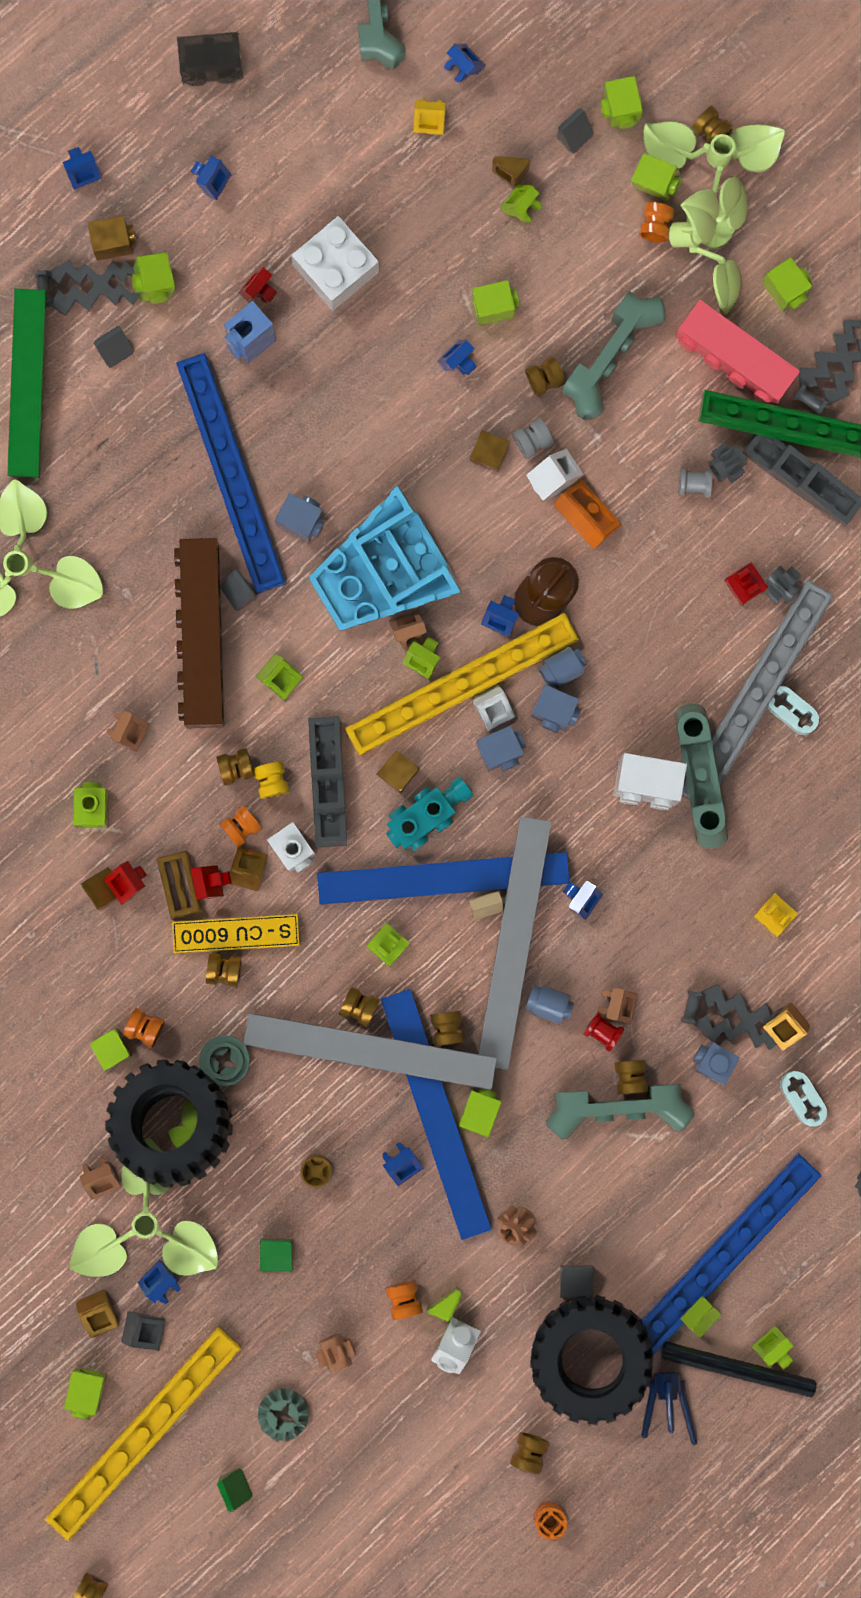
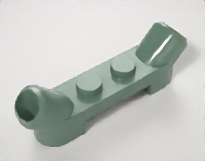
(376, 41)
(629, 316)
(701, 776)
(663, 1100)

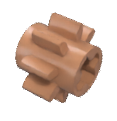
(517, 1225)
(335, 1353)

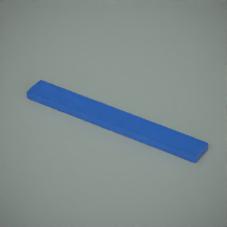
(230, 473)
(430, 879)
(439, 1123)
(729, 1249)

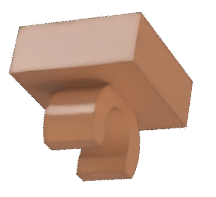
(408, 627)
(128, 730)
(621, 1005)
(100, 1180)

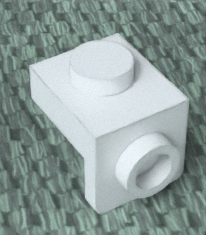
(455, 1346)

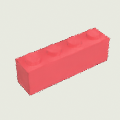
(736, 353)

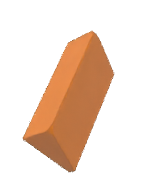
(587, 514)

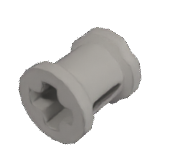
(695, 482)

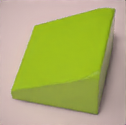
(279, 676)
(110, 1049)
(445, 1306)
(701, 1317)

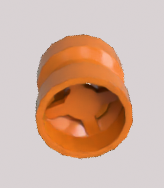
(656, 221)
(246, 821)
(137, 1024)
(400, 1293)
(549, 1514)

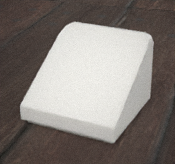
(493, 707)

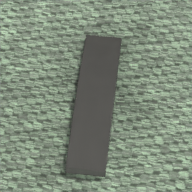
(803, 477)
(327, 782)

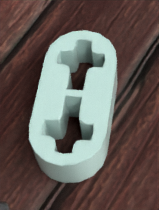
(799, 706)
(810, 1095)

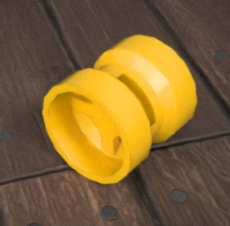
(271, 780)

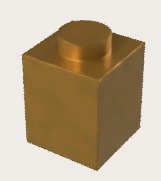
(111, 237)

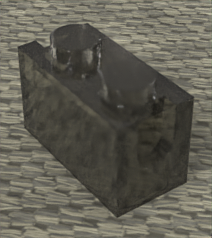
(210, 58)

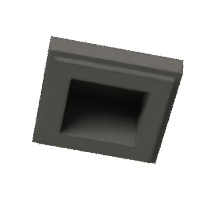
(575, 131)
(113, 347)
(237, 590)
(576, 1281)
(143, 1331)

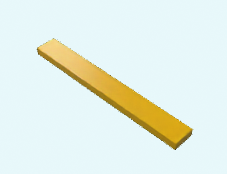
(461, 684)
(143, 1433)

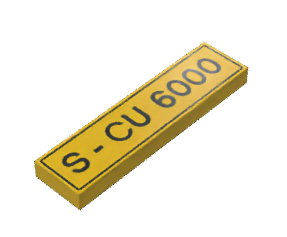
(235, 933)

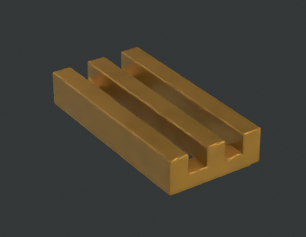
(167, 889)

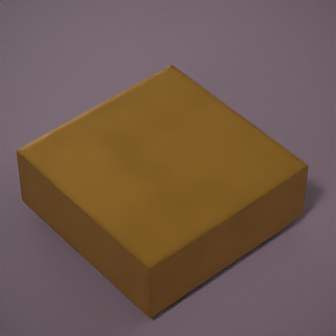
(489, 450)

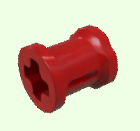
(603, 1031)

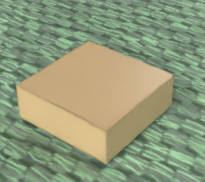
(486, 905)

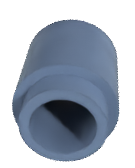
(563, 667)
(550, 1004)

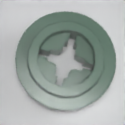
(219, 1046)
(276, 1401)

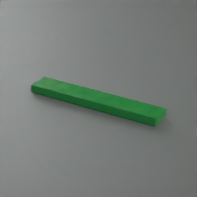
(27, 383)
(780, 423)

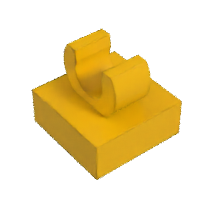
(429, 117)
(775, 915)

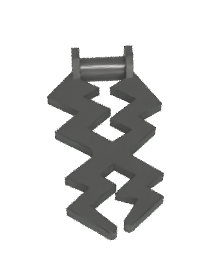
(100, 286)
(808, 376)
(747, 1023)

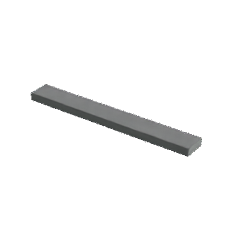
(767, 677)
(514, 940)
(370, 1051)

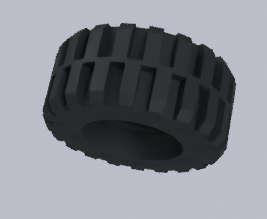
(140, 1095)
(583, 1402)

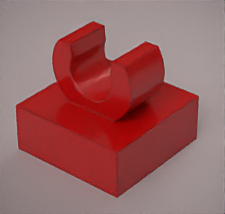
(257, 286)
(746, 584)
(126, 881)
(209, 881)

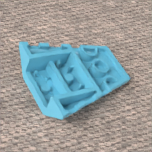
(384, 567)

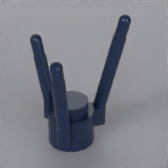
(668, 1388)

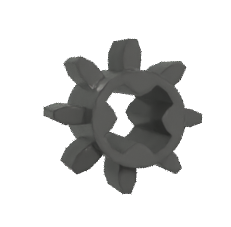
(727, 463)
(783, 584)

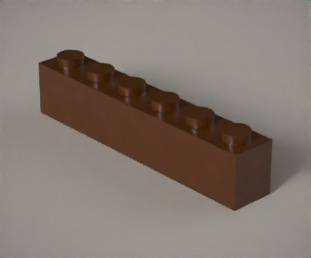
(201, 633)

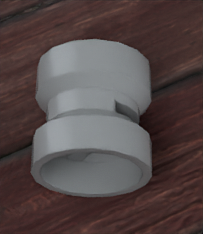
(533, 438)

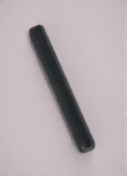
(738, 1369)

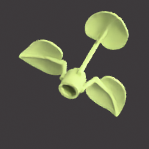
(753, 144)
(703, 213)
(75, 579)
(186, 1253)

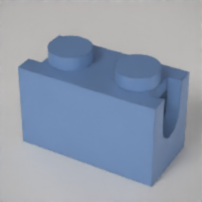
(249, 333)

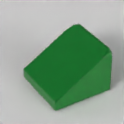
(276, 1254)
(234, 1489)

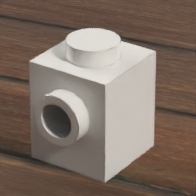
(554, 474)
(292, 848)

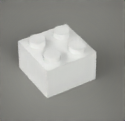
(335, 263)
(649, 781)

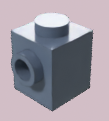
(301, 517)
(556, 709)
(501, 749)
(715, 1062)

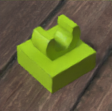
(519, 201)
(422, 658)
(388, 944)
(774, 1348)

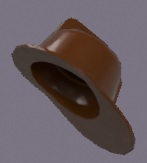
(546, 591)

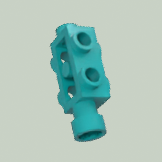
(422, 819)

